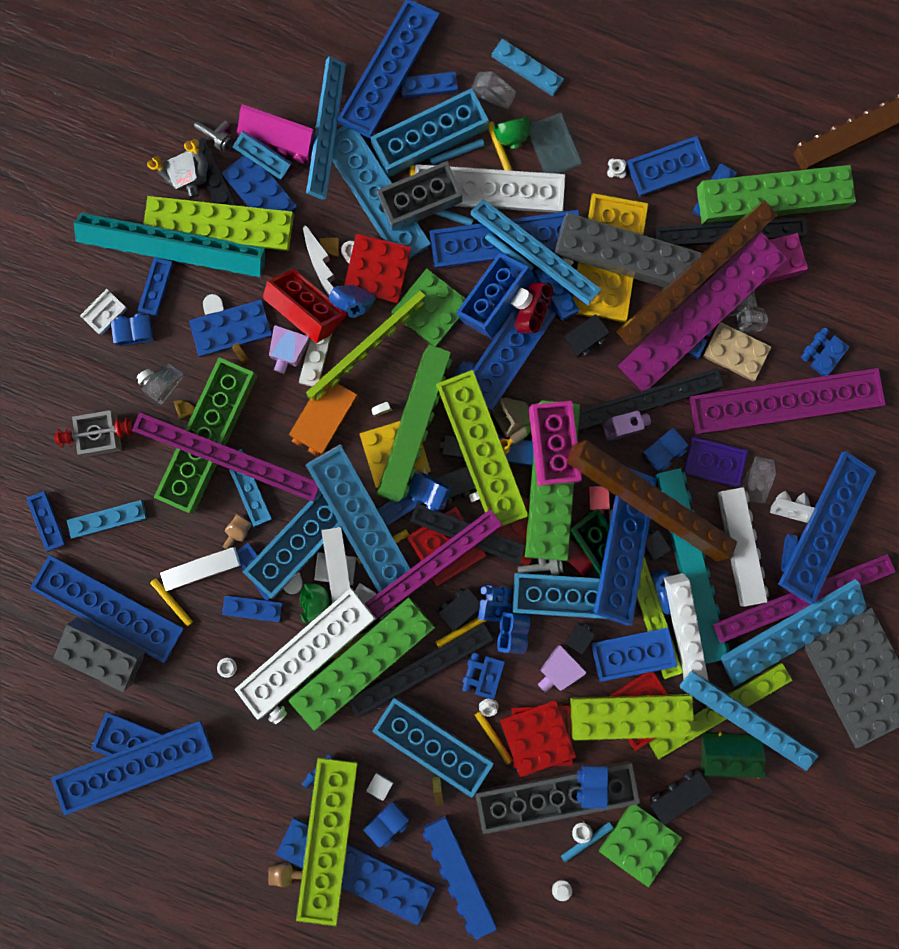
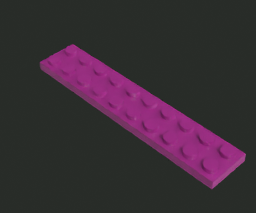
(702, 311)
(787, 401)

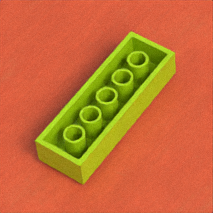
(632, 717)

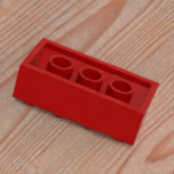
(303, 305)

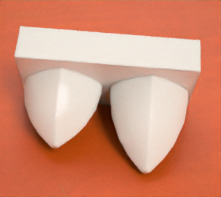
(797, 510)

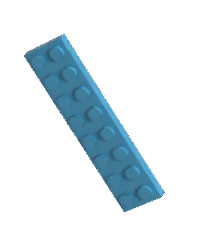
(364, 178)
(358, 517)
(793, 633)

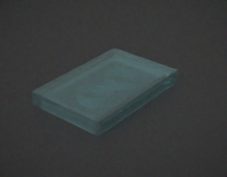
(554, 145)

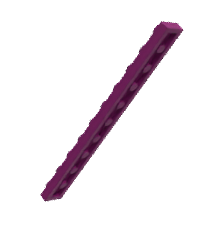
(226, 457)
(433, 564)
(791, 603)

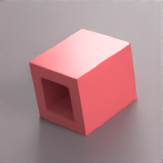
(598, 499)

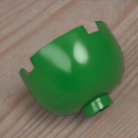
(513, 132)
(314, 601)

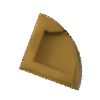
(331, 246)
(240, 353)
(184, 409)
(437, 791)

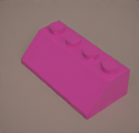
(278, 133)

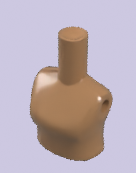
(236, 530)
(282, 875)

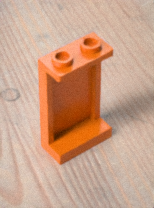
(322, 419)

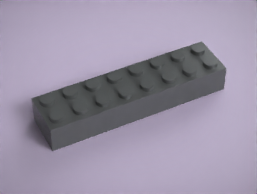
(622, 251)
(550, 798)

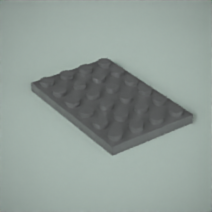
(859, 676)

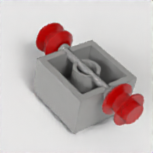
(95, 433)

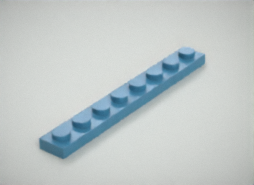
(326, 128)
(535, 252)
(748, 720)

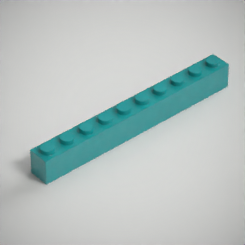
(169, 244)
(692, 565)

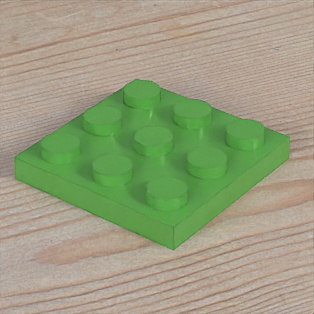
(440, 308)
(640, 844)

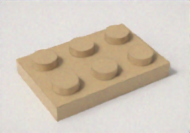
(736, 351)

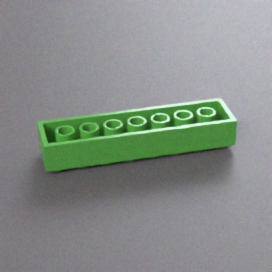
(784, 192)
(214, 420)
(413, 423)
(550, 514)
(361, 663)

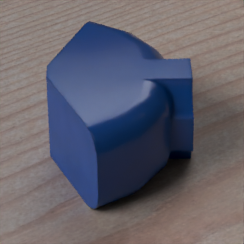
(352, 299)
(659, 584)

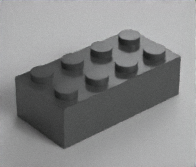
(420, 196)
(99, 654)

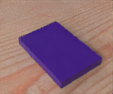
(715, 462)

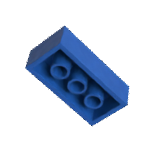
(490, 299)

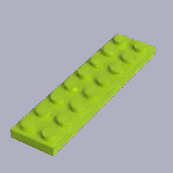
(221, 221)
(481, 447)
(327, 841)

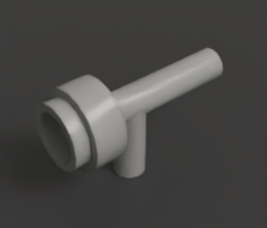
(555, 566)

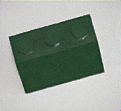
(592, 534)
(732, 755)

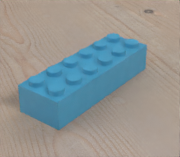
(430, 132)
(292, 547)
(555, 595)
(433, 746)

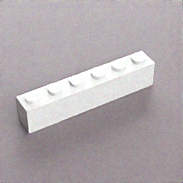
(746, 556)
(685, 625)

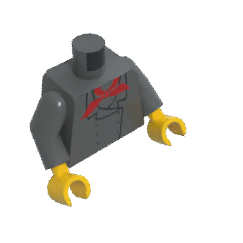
(185, 170)

